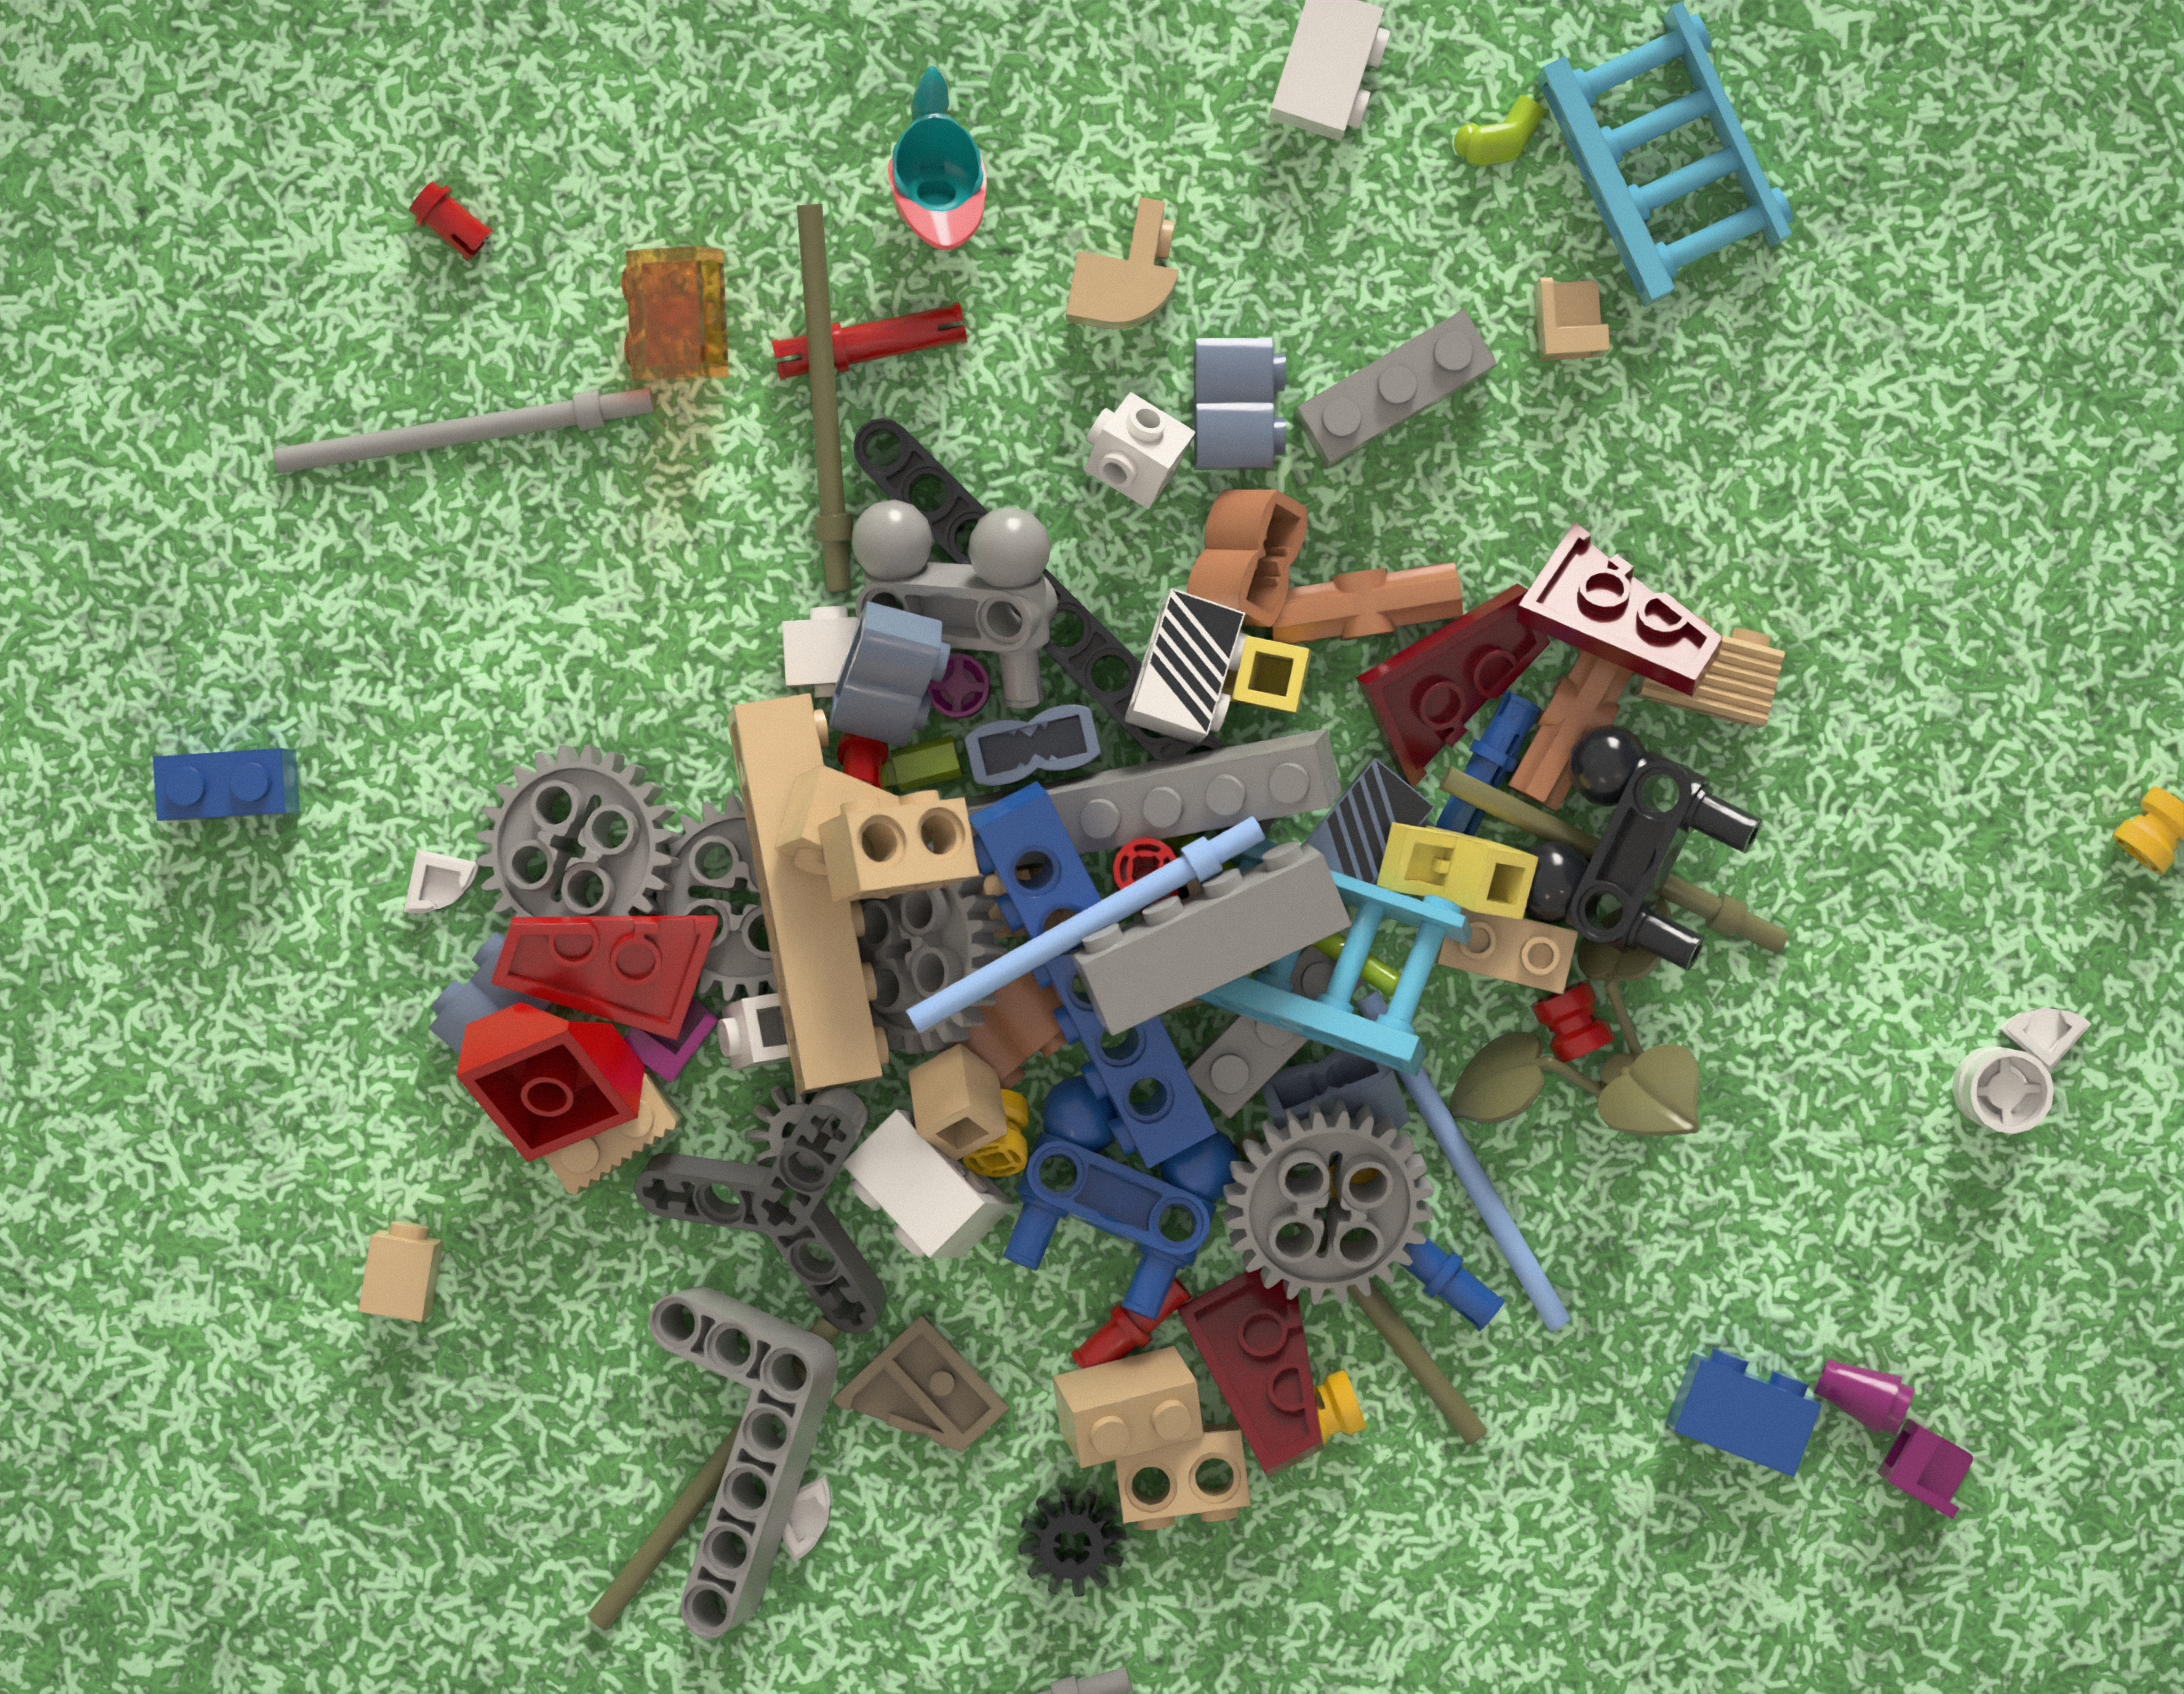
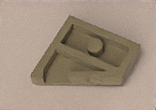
(925, 1389)

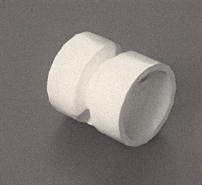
(2003, 1089)

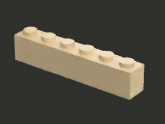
(810, 938)

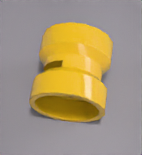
(2154, 836)
(1010, 1152)
(1338, 1406)

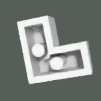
(931, 1197)

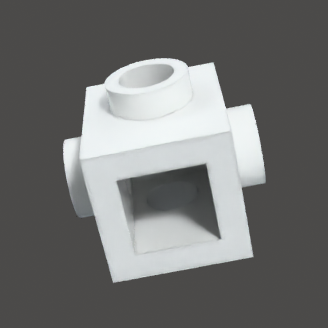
(1137, 449)

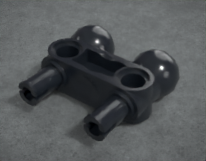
(1636, 848)

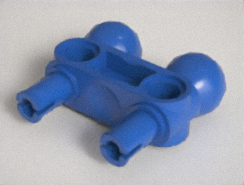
(1115, 1195)

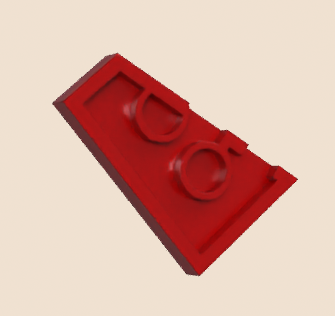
(609, 966)

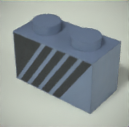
(1360, 822)

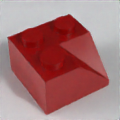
(549, 1077)

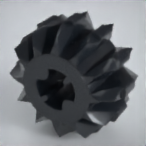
(1074, 1519)

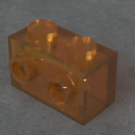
(676, 314)

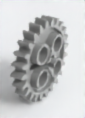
(528, 825)
(921, 947)
(735, 954)
(1270, 1199)

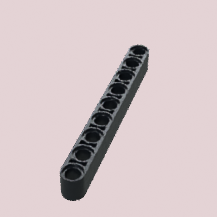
(963, 509)

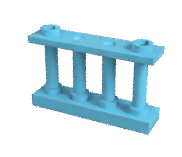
(1600, 149)
(1330, 1016)

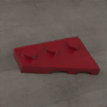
(1445, 678)

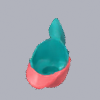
(937, 170)

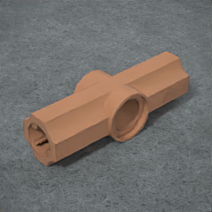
(1369, 604)
(1580, 703)

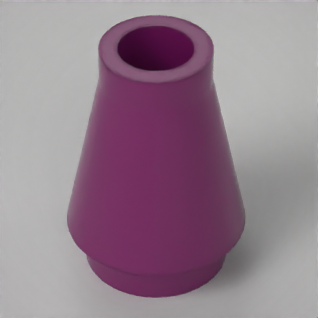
(1866, 1395)

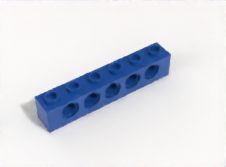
(1174, 1113)

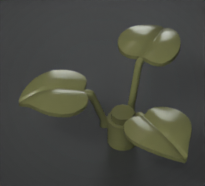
(1638, 1091)

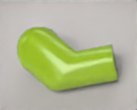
(1500, 141)

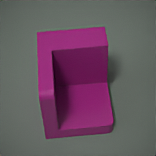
(672, 1056)
(1926, 1466)

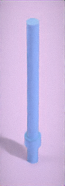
(1198, 861)
(1477, 1184)

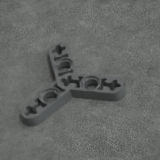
(846, 1302)

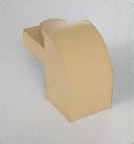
(1120, 291)

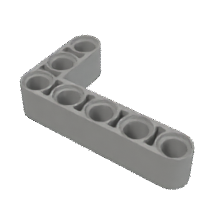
(756, 1446)

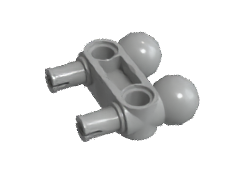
(972, 600)

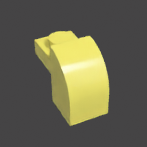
(1269, 676)
(1458, 868)

